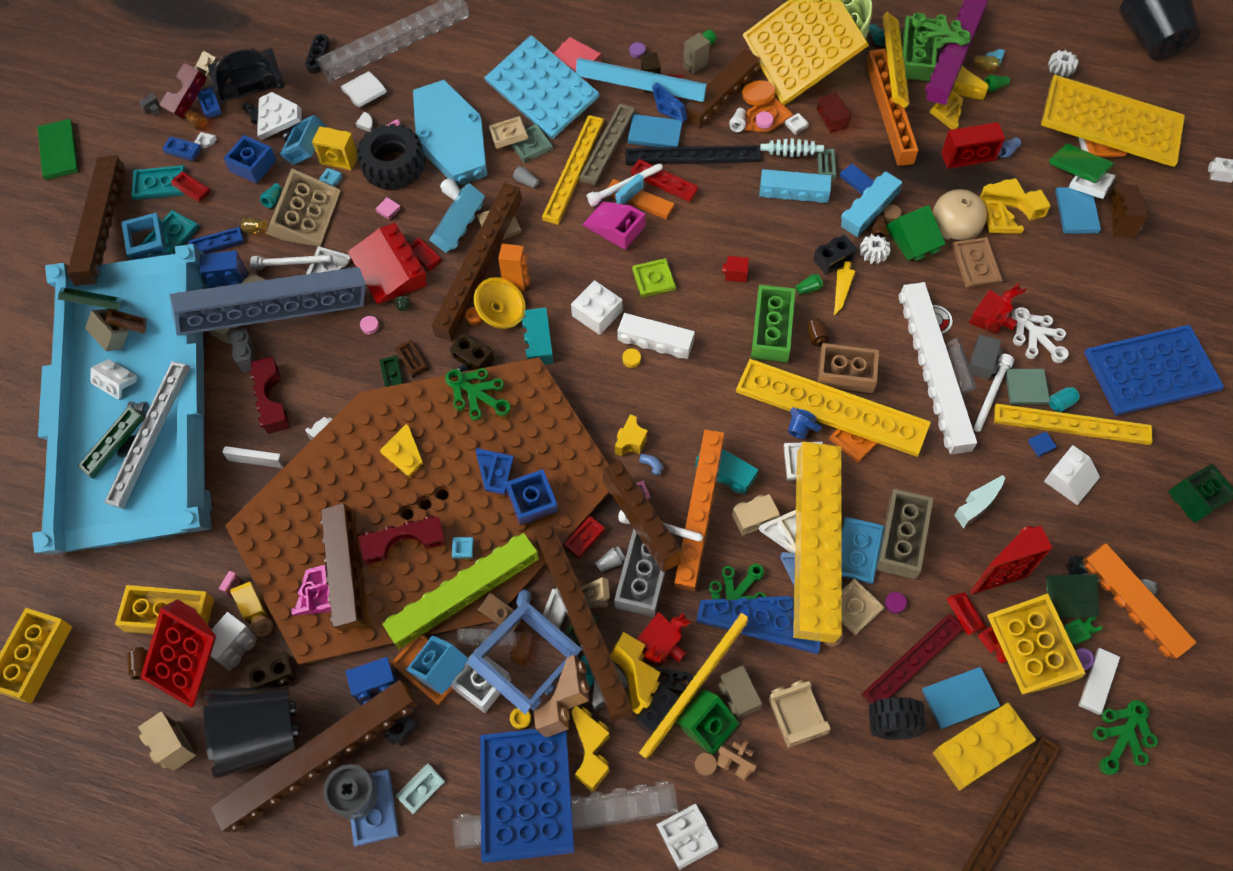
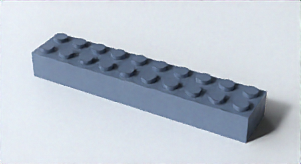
(267, 300)

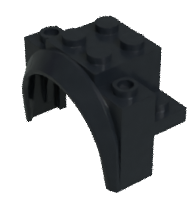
(246, 74)

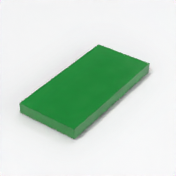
(57, 149)

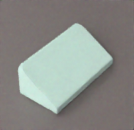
(420, 788)

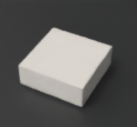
(796, 123)

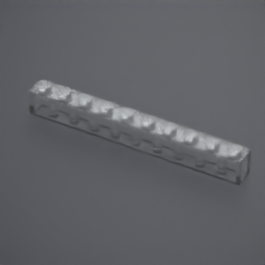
(392, 38)
(591, 811)

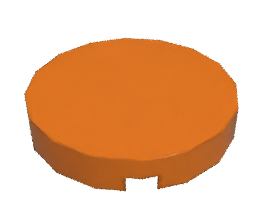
(758, 92)

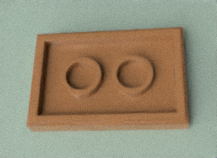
(977, 263)

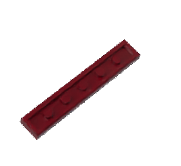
(913, 660)

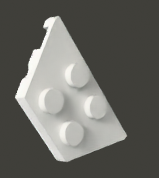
(782, 530)

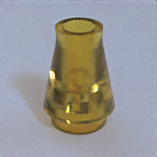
(988, 63)
(253, 225)

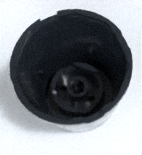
(1162, 25)
(248, 727)

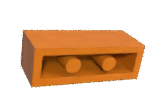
(514, 265)

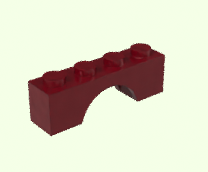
(273, 415)
(377, 544)

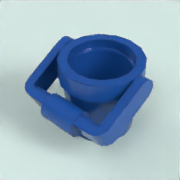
(802, 422)

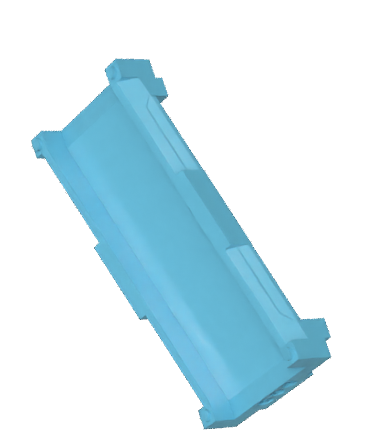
(77, 414)

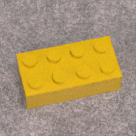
(142, 606)
(30, 654)
(983, 746)

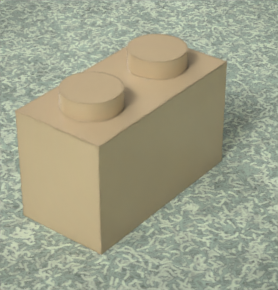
(754, 513)

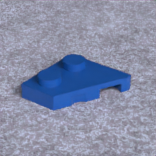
(494, 469)

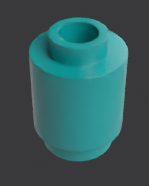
(1064, 399)

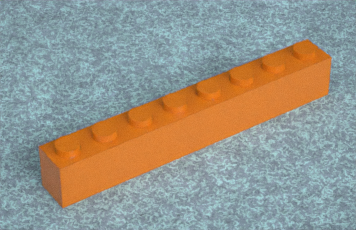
(893, 114)
(700, 509)

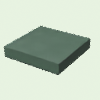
(533, 146)
(1027, 387)

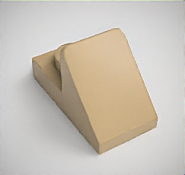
(596, 593)

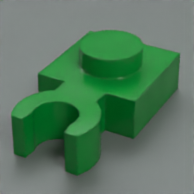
(1079, 631)

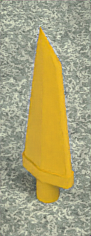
(844, 280)

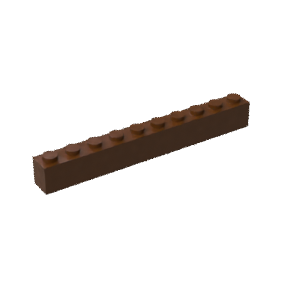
(96, 221)
(477, 262)
(583, 623)
(313, 757)

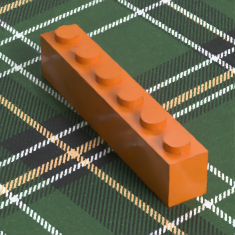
(1139, 602)

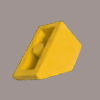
(249, 601)

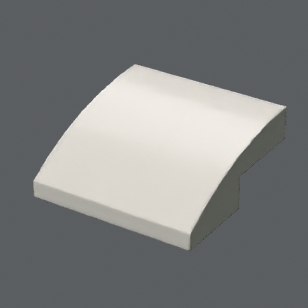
(363, 89)
(687, 836)

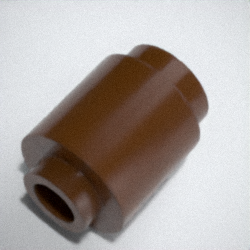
(817, 332)
(136, 661)

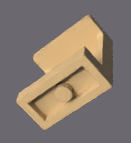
(798, 713)

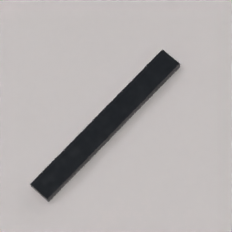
(694, 155)

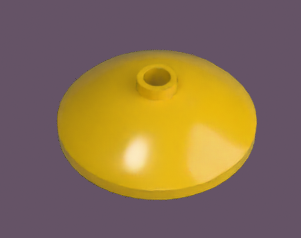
(503, 296)

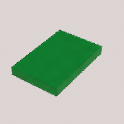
(1081, 163)

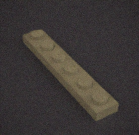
(607, 144)

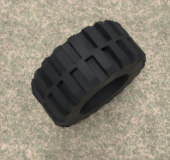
(385, 141)

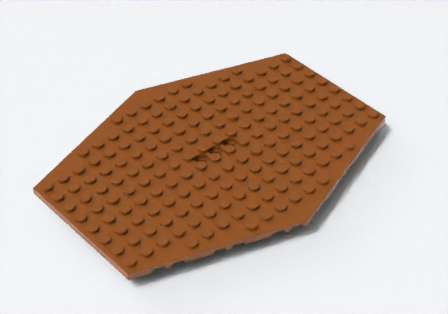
(282, 528)

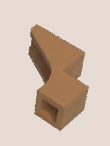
(570, 692)

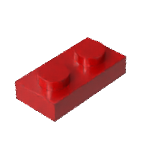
(584, 537)

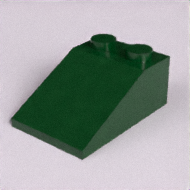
(1202, 493)

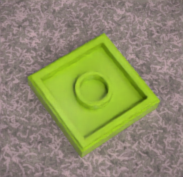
(653, 278)

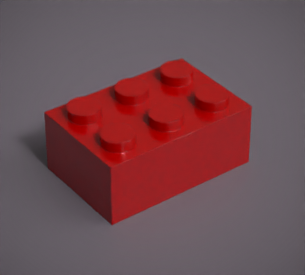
(972, 145)

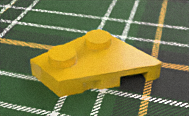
(949, 113)
(1000, 219)
(403, 452)

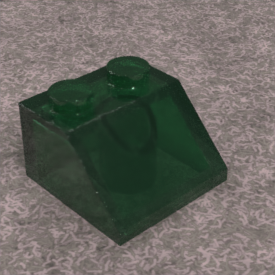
(1074, 594)

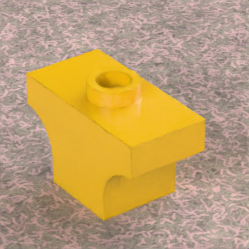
(630, 438)

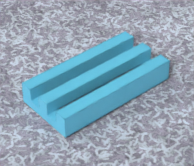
(629, 189)

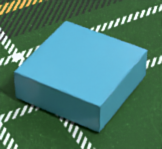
(331, 177)
(462, 548)

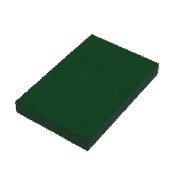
(89, 298)

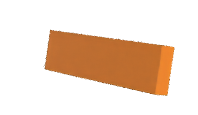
(648, 202)

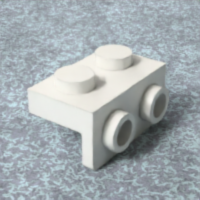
(111, 378)

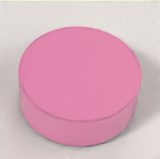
(764, 120)
(369, 325)

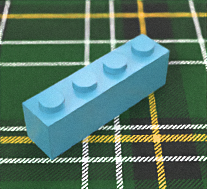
(795, 186)
(871, 204)
(457, 217)

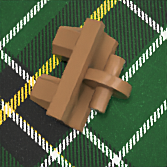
(746, 765)

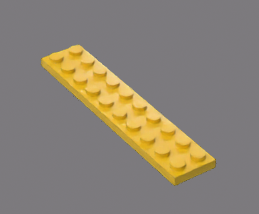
(834, 407)

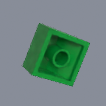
(708, 721)

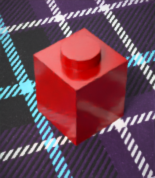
(736, 269)

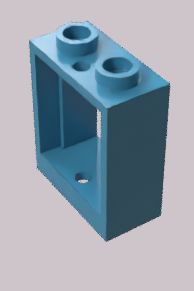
(299, 143)
(155, 248)

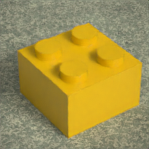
(335, 148)

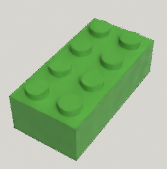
(918, 55)
(773, 323)

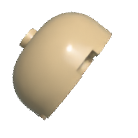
(960, 214)

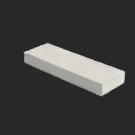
(253, 457)
(1099, 681)

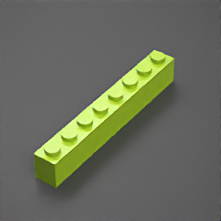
(460, 591)

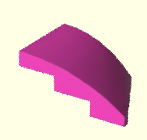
(313, 592)

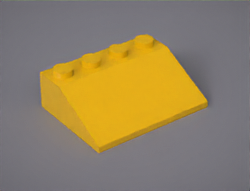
(1036, 645)

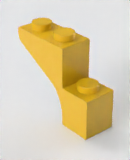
(970, 85)
(1032, 204)
(640, 676)
(593, 737)

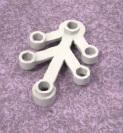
(1039, 333)

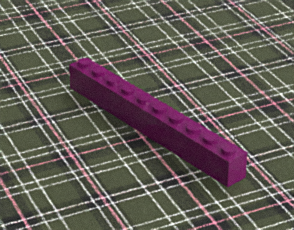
(953, 55)

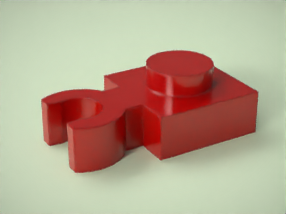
(991, 643)

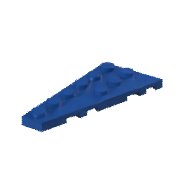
(768, 619)

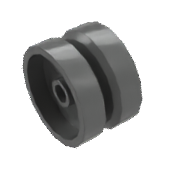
(341, 783)

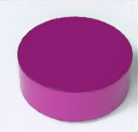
(895, 603)

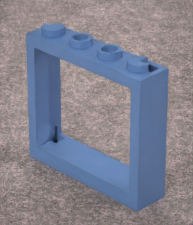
(546, 630)

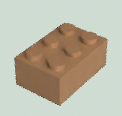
(848, 367)

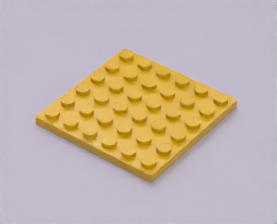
(804, 44)

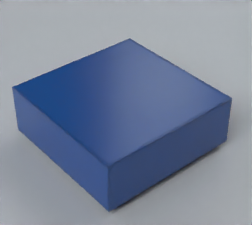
(1042, 444)

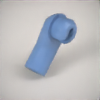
(653, 462)
(524, 595)

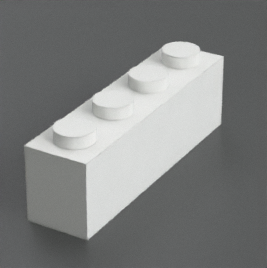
(655, 336)

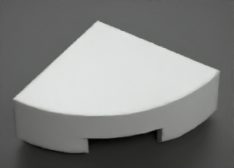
(365, 122)
(205, 140)

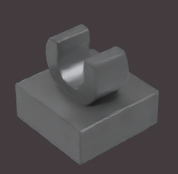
(149, 104)

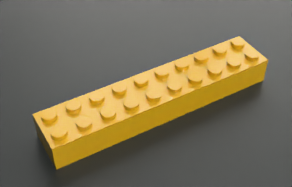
(818, 543)

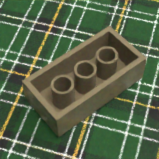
(904, 534)

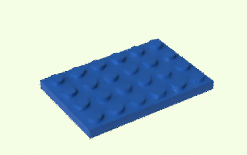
(1153, 370)
(525, 796)

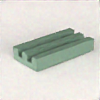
(833, 163)

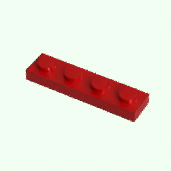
(667, 181)

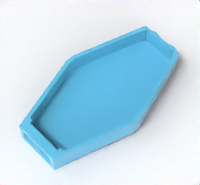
(450, 132)

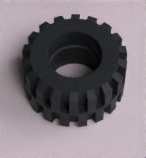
(897, 718)

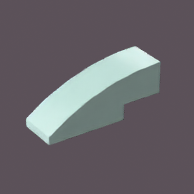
(978, 502)

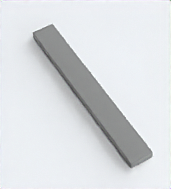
(147, 435)

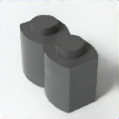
(243, 349)

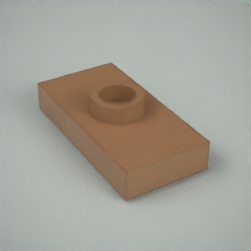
(495, 609)

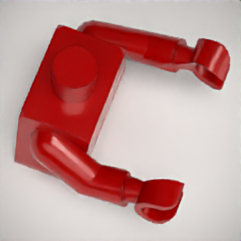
(995, 310)
(663, 638)

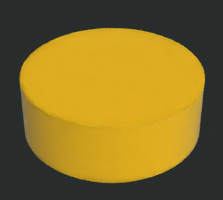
(631, 358)
(520, 720)

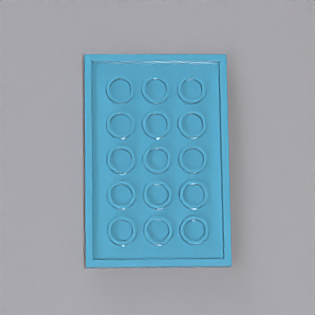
(542, 87)

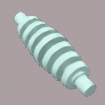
(813, 148)

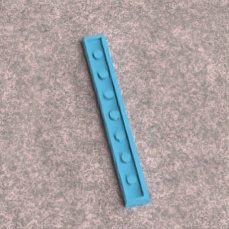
(640, 79)

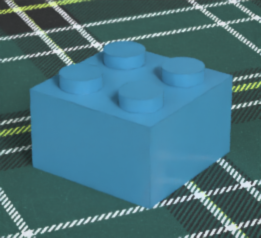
(437, 664)

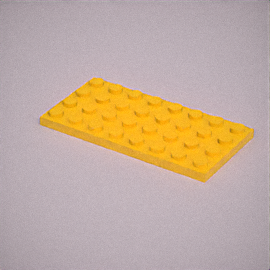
(1113, 120)

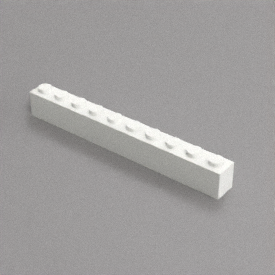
(937, 369)

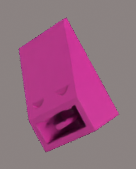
(616, 223)

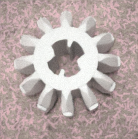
(1063, 63)
(874, 249)

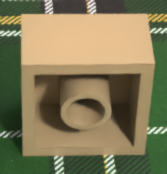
(166, 741)

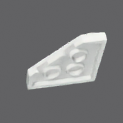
(276, 115)

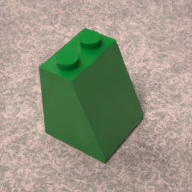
(916, 233)

